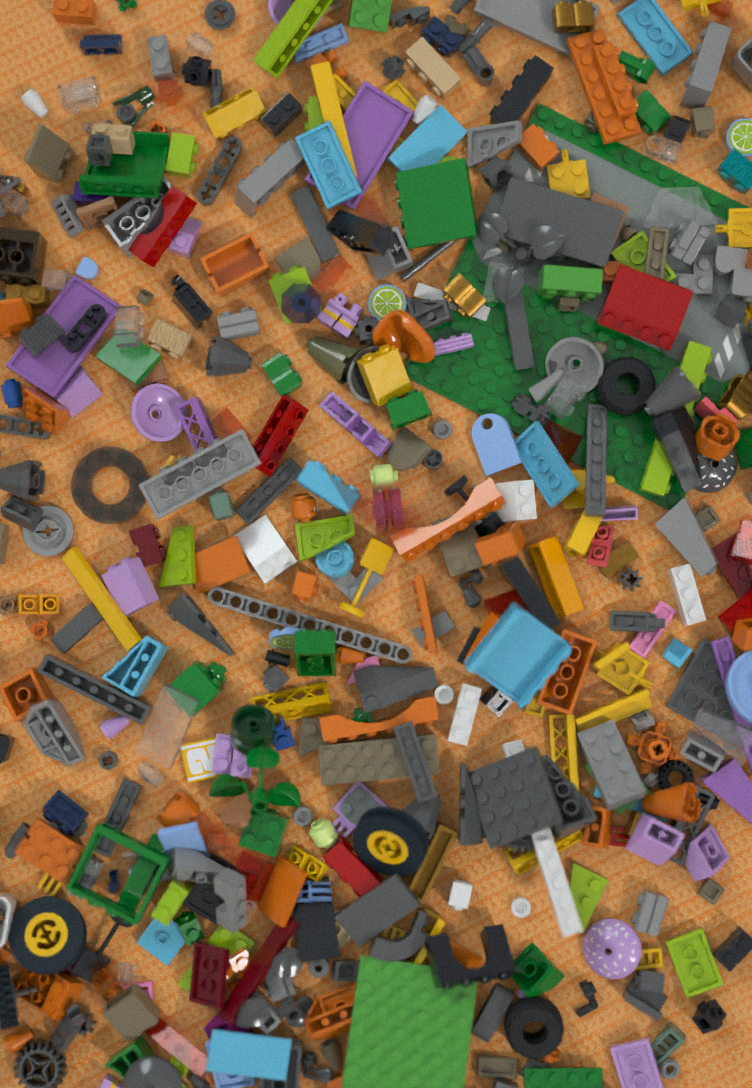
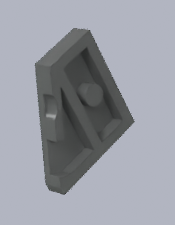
(429, 312)

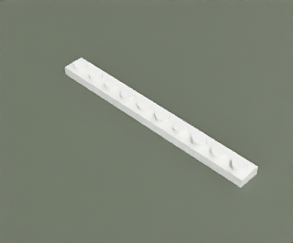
(551, 868)

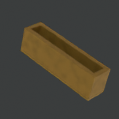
(438, 850)

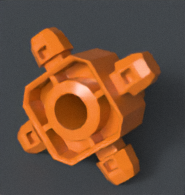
(645, 745)

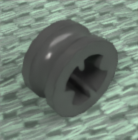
(107, 754)

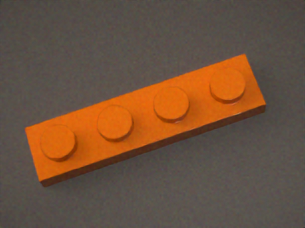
(426, 621)

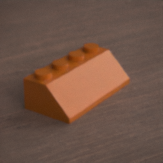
(565, 684)

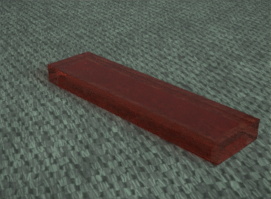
(179, 1047)

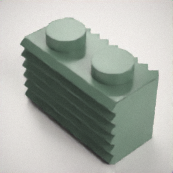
(221, 505)

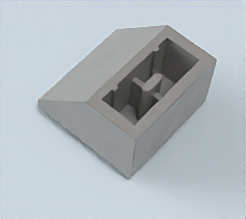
(395, 259)

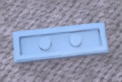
(321, 42)

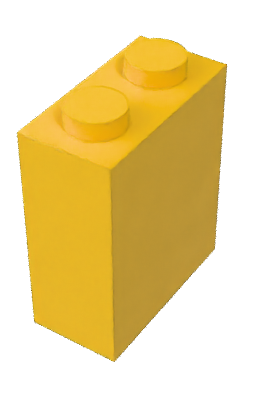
(384, 374)

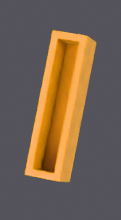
(556, 577)

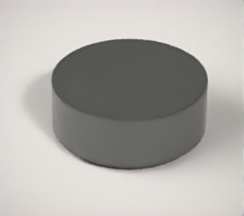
(126, 113)

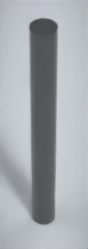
(426, 260)

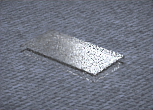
(167, 725)

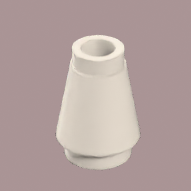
(33, 101)
(425, 107)

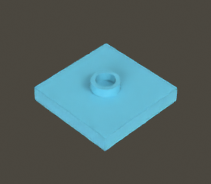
(162, 940)

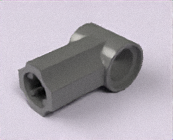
(479, 65)

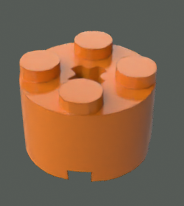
(716, 436)
(178, 810)

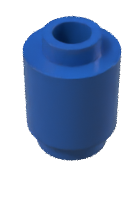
(12, 393)

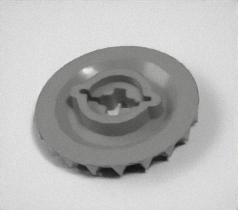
(58, 540)

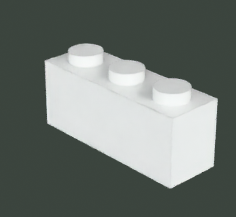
(686, 594)
(464, 714)

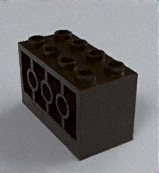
(21, 256)

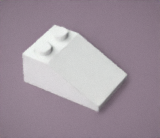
(519, 499)
(266, 549)

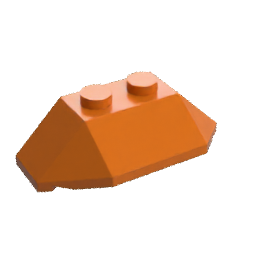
(331, 1013)

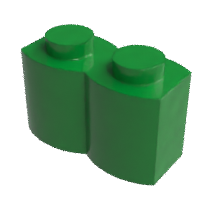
(651, 114)
(281, 374)

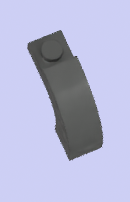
(405, 946)

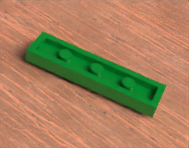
(562, 1077)

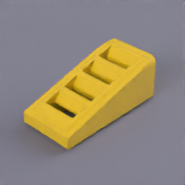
(649, 965)

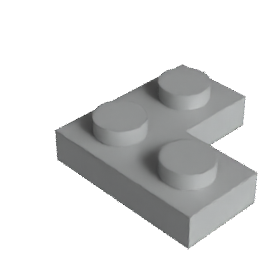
(701, 278)
(349, 584)

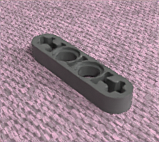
(223, 172)
(14, 424)

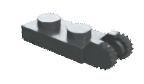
(68, 1028)

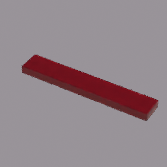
(257, 970)

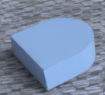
(87, 269)

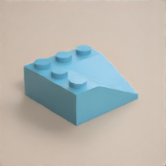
(327, 487)

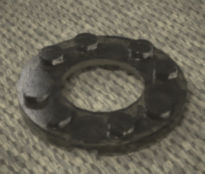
(82, 485)

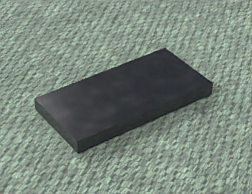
(316, 928)

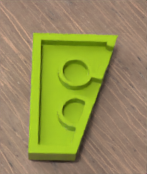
(586, 891)

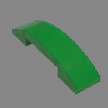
(140, 877)

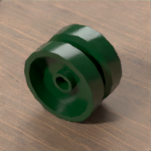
(252, 728)

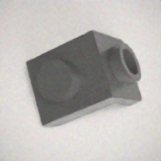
(345, 970)

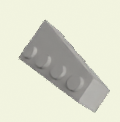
(705, 66)
(268, 177)
(136, 218)

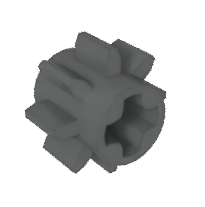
(393, 67)
(633, 583)
(87, 1028)

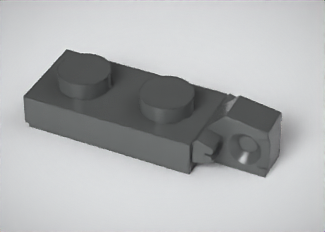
(635, 621)

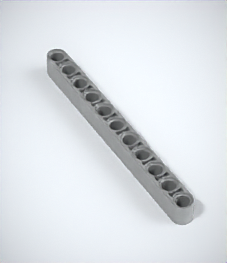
(281, 620)

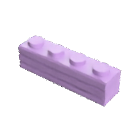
(453, 344)
(615, 513)

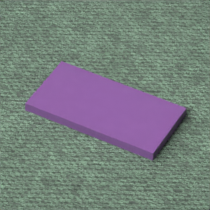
(372, 129)
(56, 365)

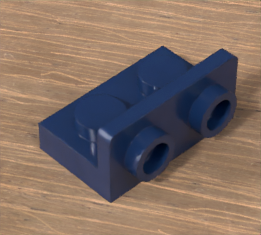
(439, 36)
(101, 44)
(64, 813)

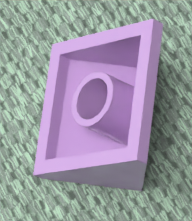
(79, 392)

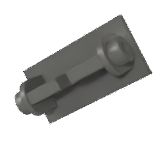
(526, 404)

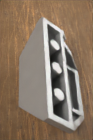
(54, 732)

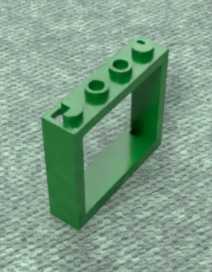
(96, 899)

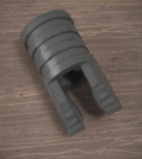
(9, 849)

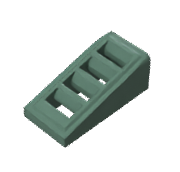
(665, 1033)

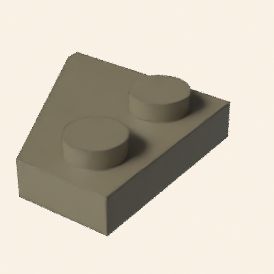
(310, 735)

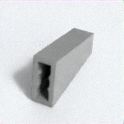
(688, 537)

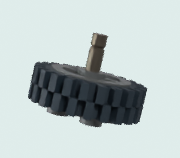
(9, 997)

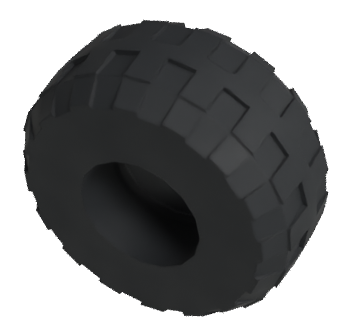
(643, 379)
(539, 1043)

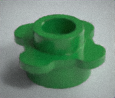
(124, 6)

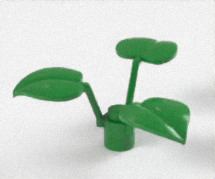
(258, 757)

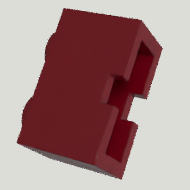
(148, 544)

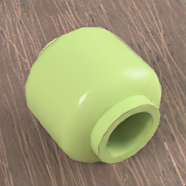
(383, 476)
(323, 833)

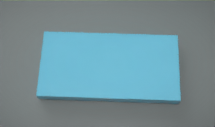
(655, 34)
(429, 141)
(328, 165)
(545, 465)
(248, 1054)

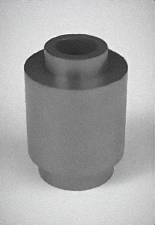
(319, 972)

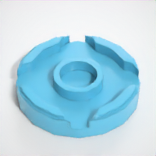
(336, 560)

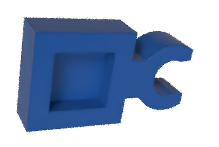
(283, 736)

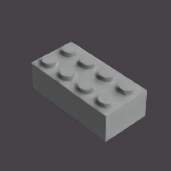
(610, 765)

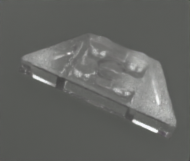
(678, 204)

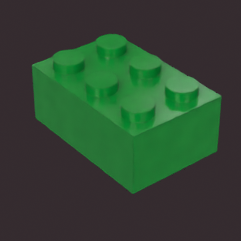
(315, 652)

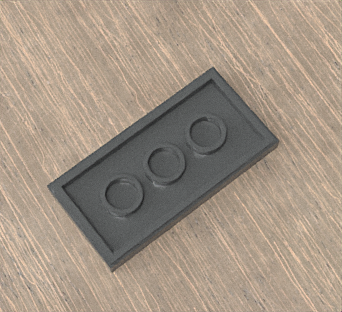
(377, 909)

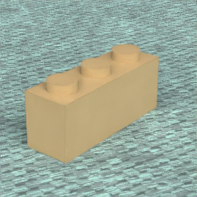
(432, 68)

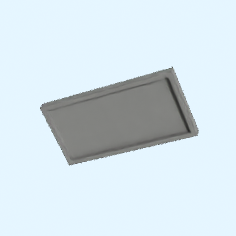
(529, 19)

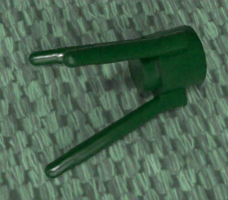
(144, 95)

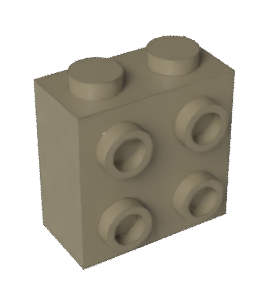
(131, 1012)

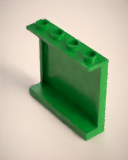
(131, 174)
(436, 204)

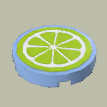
(740, 137)
(386, 299)
(283, 639)

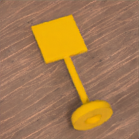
(375, 559)

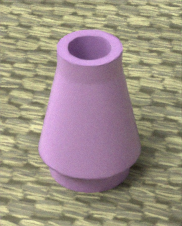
(114, 726)

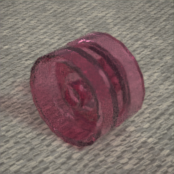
(388, 508)

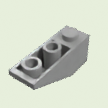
(193, 866)

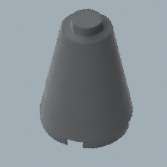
(671, 394)

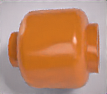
(303, 507)

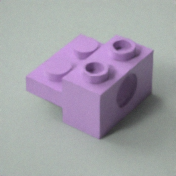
(223, 758)

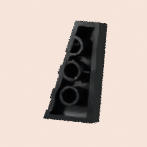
(361, 234)

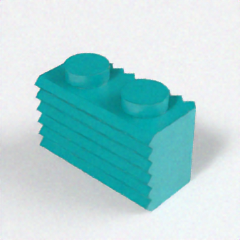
(737, 170)

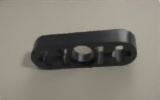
(83, 320)

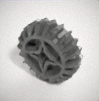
(35, 1060)

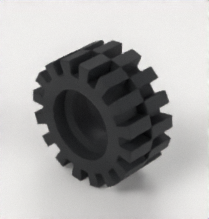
(670, 766)

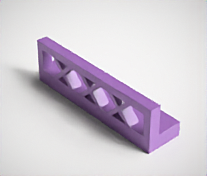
(202, 419)

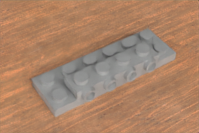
(199, 473)

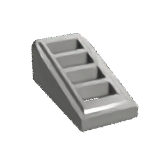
(66, 210)
(543, 387)

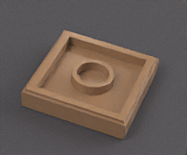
(94, 213)

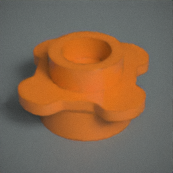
(38, 636)
(552, 1057)

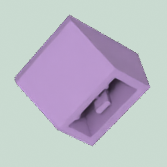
(654, 840)

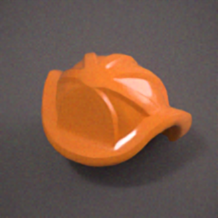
(404, 333)

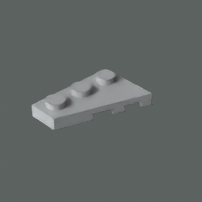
(491, 140)

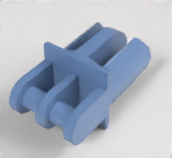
(315, 891)

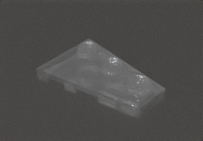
(727, 734)

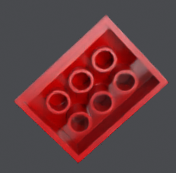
(644, 307)

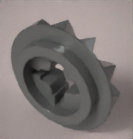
(221, 6)

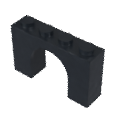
(519, 577)
(449, 972)

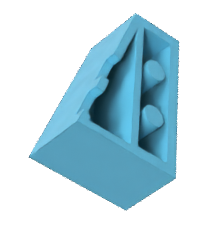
(137, 667)

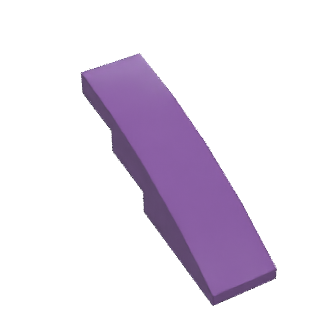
(355, 424)

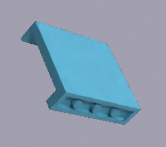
(518, 655)

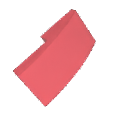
(708, 408)
(601, 546)

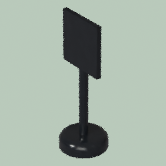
(488, 525)
(92, 962)

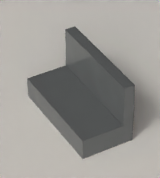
(645, 1001)

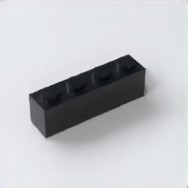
(523, 91)

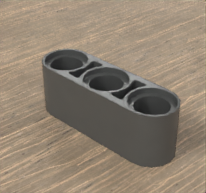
(77, 628)
(492, 1012)

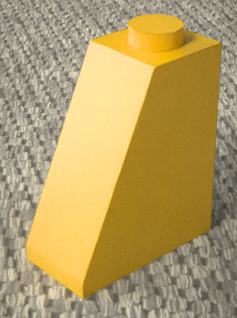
(581, 535)

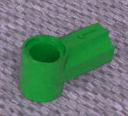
(640, 69)

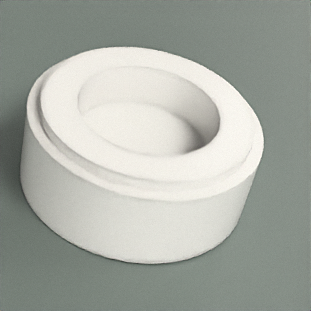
(444, 694)
(520, 907)

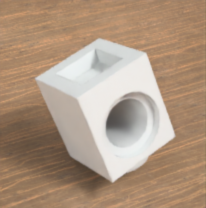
(459, 894)

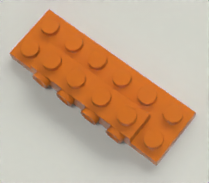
(605, 85)

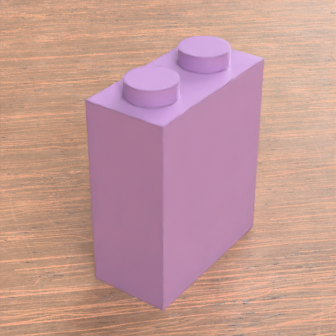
(130, 585)

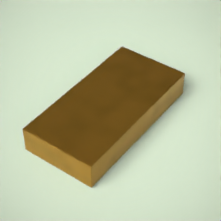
(619, 558)

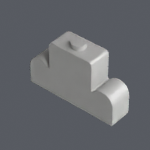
(732, 261)

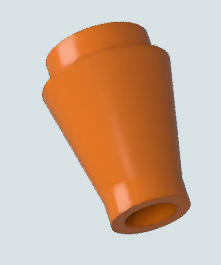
(349, 655)
(17, 1040)

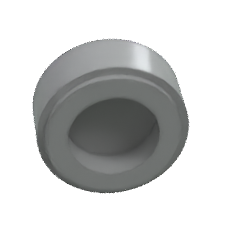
(442, 429)
(303, 816)

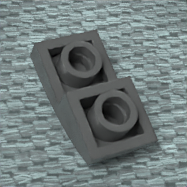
(416, 15)

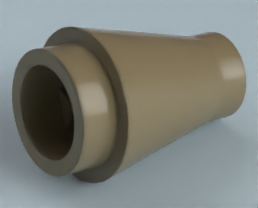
(331, 1052)

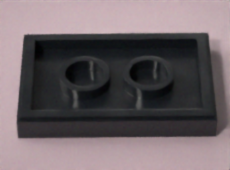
(202, 896)

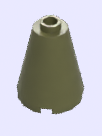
(332, 356)

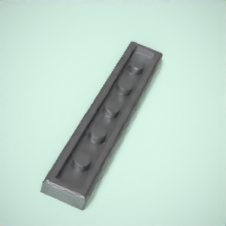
(596, 461)

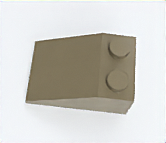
(48, 155)
(460, 550)

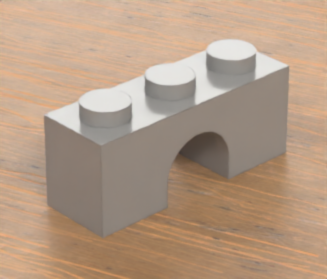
(232, 912)

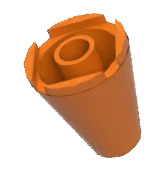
(674, 803)

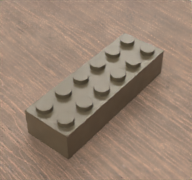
(371, 759)

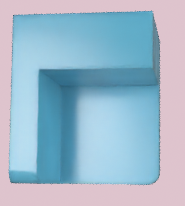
(676, 653)

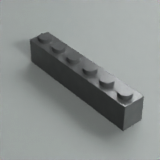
(95, 689)

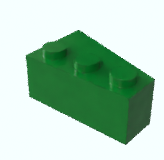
(129, 1054)

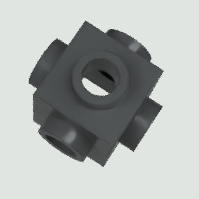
(365, 337)

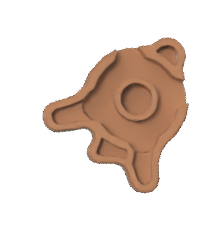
(237, 811)

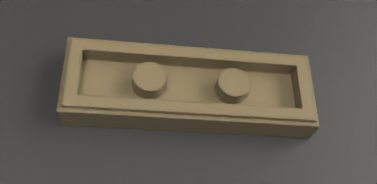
(656, 251)

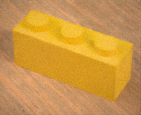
(234, 112)

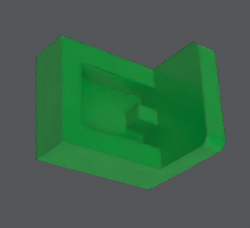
(190, 927)

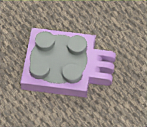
(354, 805)

